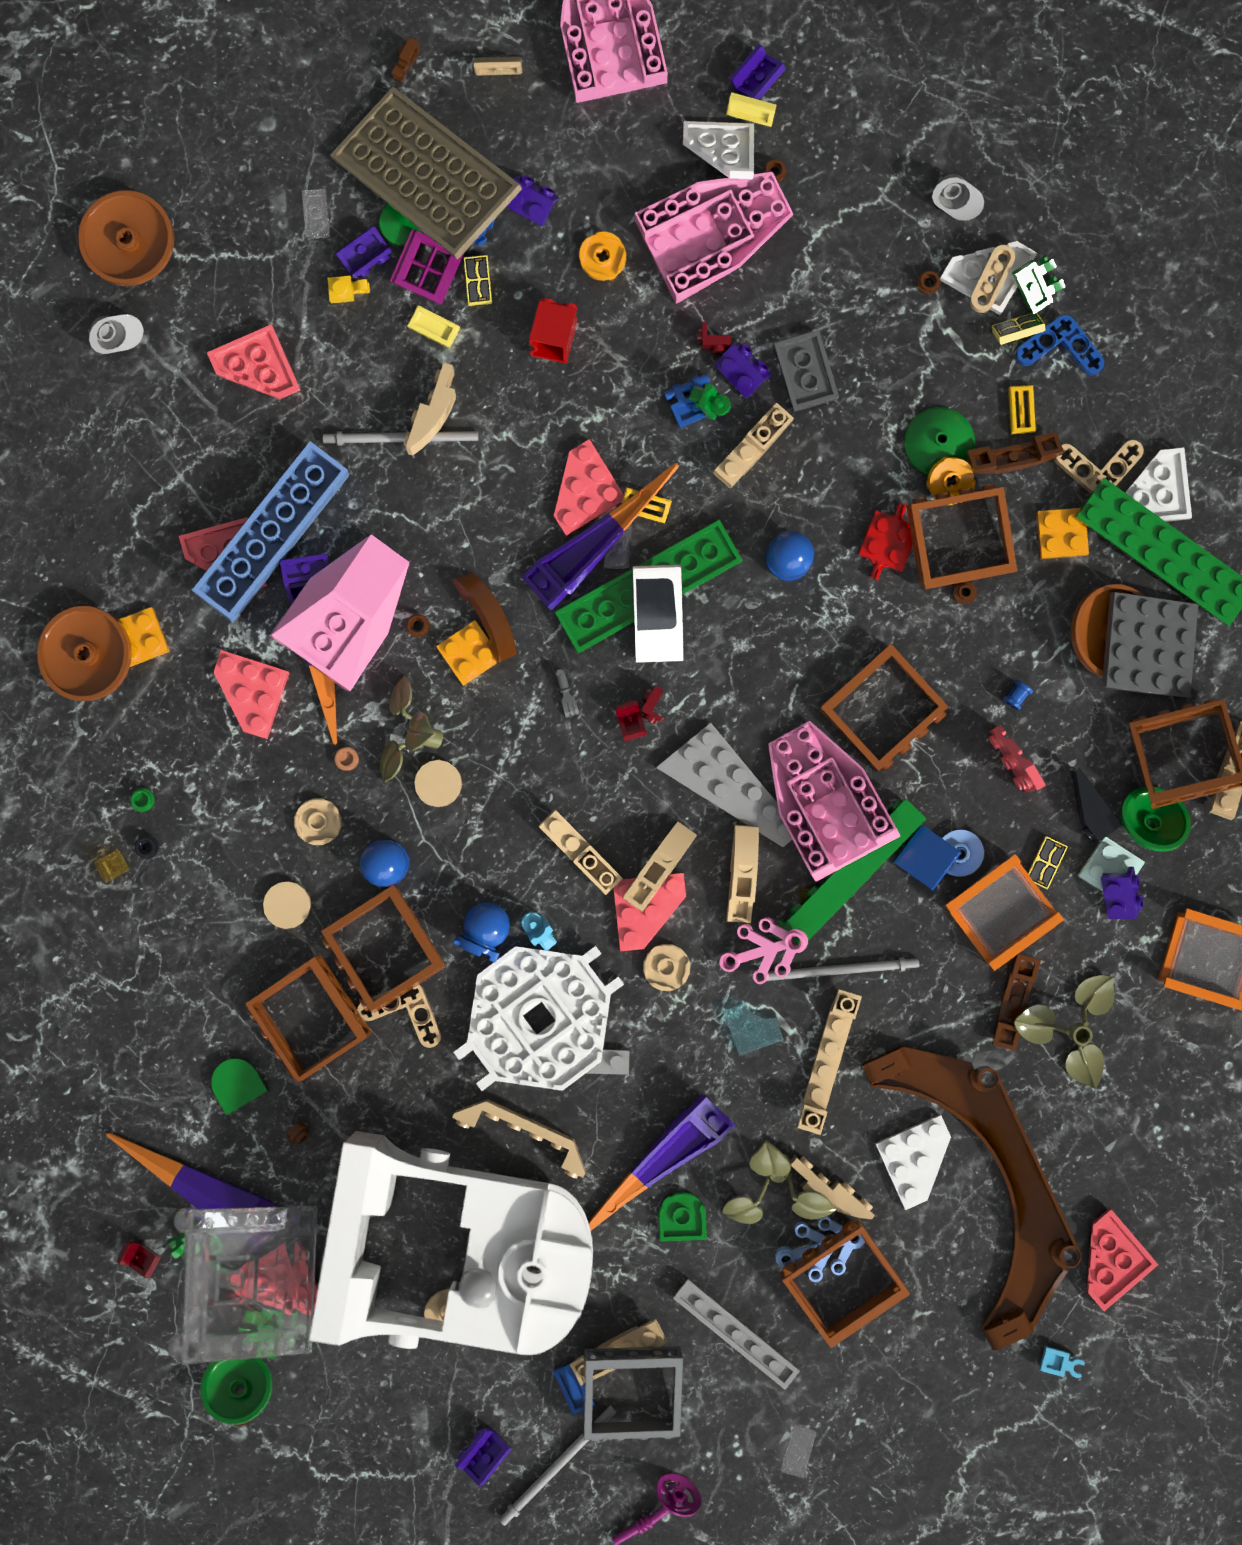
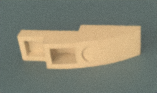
(431, 417)
(753, 446)
(1227, 802)
(580, 851)
(659, 866)
(743, 873)
(839, 1194)
(644, 1336)

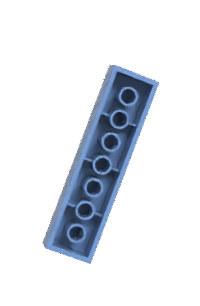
(271, 532)

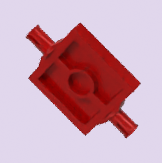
(887, 541)

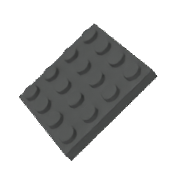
(1150, 645)

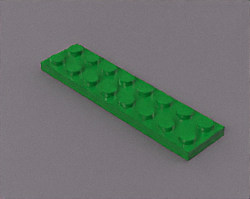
(1163, 551)
(612, 604)

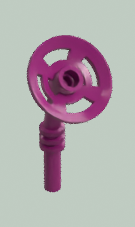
(674, 1501)

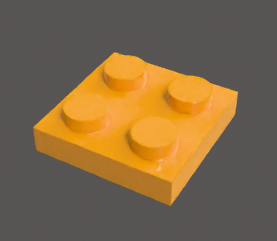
(1061, 534)
(144, 635)
(467, 652)

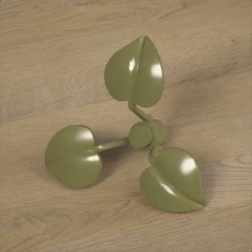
(418, 735)
(1037, 1022)
(776, 1166)

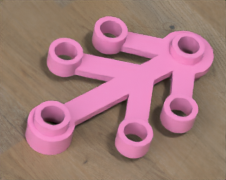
(768, 949)

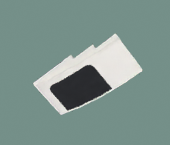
(658, 613)

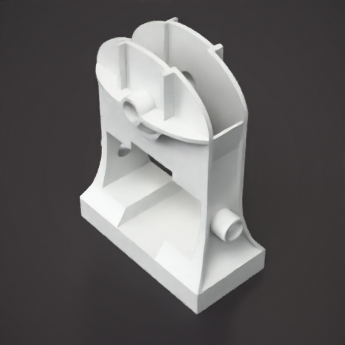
(511, 1228)

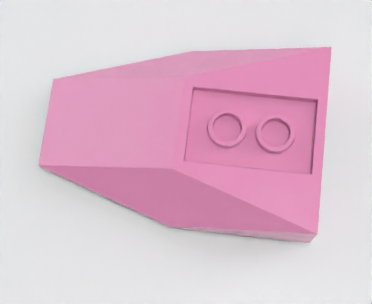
(611, 47)
(711, 229)
(345, 611)
(826, 801)

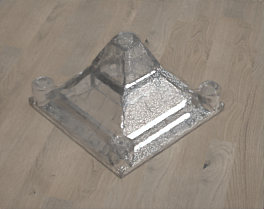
(246, 1283)

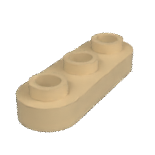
(995, 269)

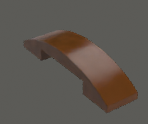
(1015, 457)
(491, 615)
(1015, 1000)

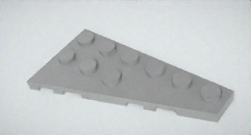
(721, 777)

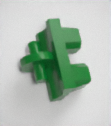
(710, 401)

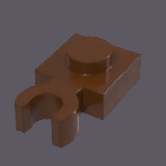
(407, 55)

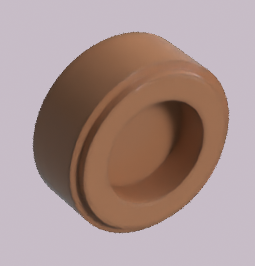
(346, 758)

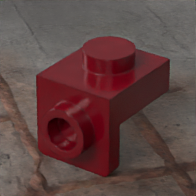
(716, 343)
(651, 699)
(630, 720)
(139, 1258)

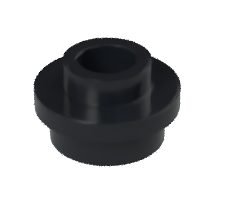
(139, 847)

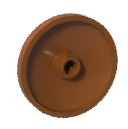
(126, 238)
(1090, 626)
(84, 653)

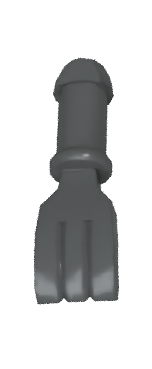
(568, 701)

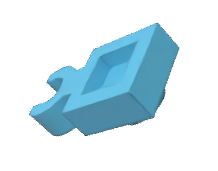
(1057, 1361)

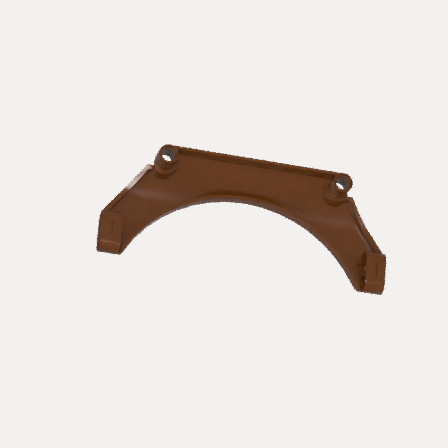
(1038, 1222)

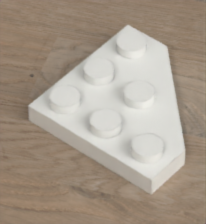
(723, 145)
(966, 270)
(1164, 486)
(915, 1158)

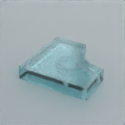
(751, 1031)

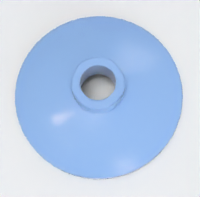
(973, 848)

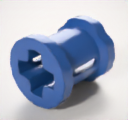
(1017, 695)

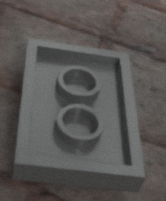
(806, 371)

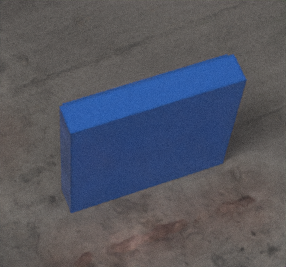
(927, 857)

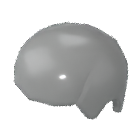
(477, 1288)

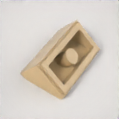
(498, 65)

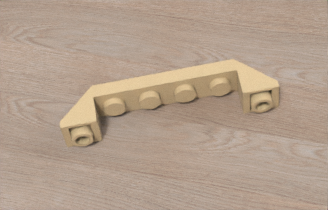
(827, 1061)
(469, 1116)

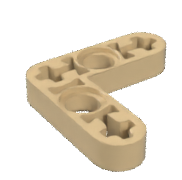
(1095, 474)
(412, 1005)

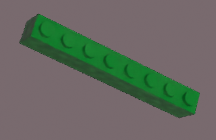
(843, 883)

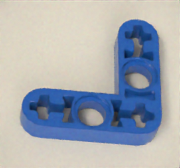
(1066, 339)

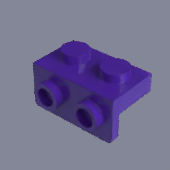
(756, 74)
(533, 200)
(364, 253)
(743, 369)
(1122, 894)
(483, 1455)

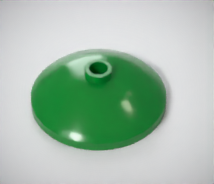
(922, 435)
(1169, 823)
(220, 1388)

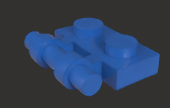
(685, 410)

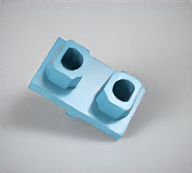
(538, 930)

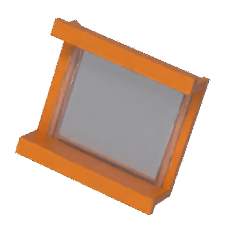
(1003, 913)
(1204, 959)

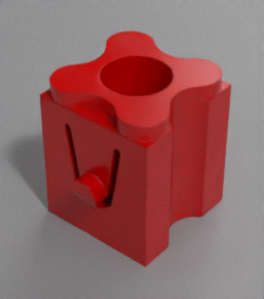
(555, 327)

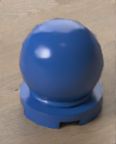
(789, 555)
(384, 863)
(484, 929)

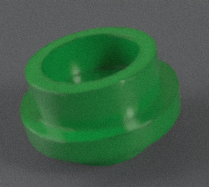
(142, 799)

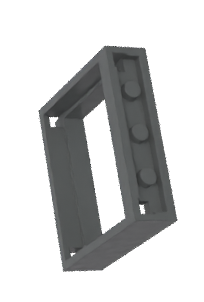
(625, 1359)

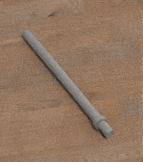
(341, 438)
(900, 964)
(514, 1508)

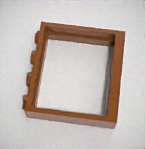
(942, 499)
(1187, 713)
(903, 745)
(343, 962)
(341, 1000)
(865, 1312)

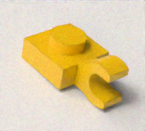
(343, 288)

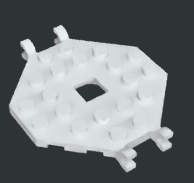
(508, 1042)

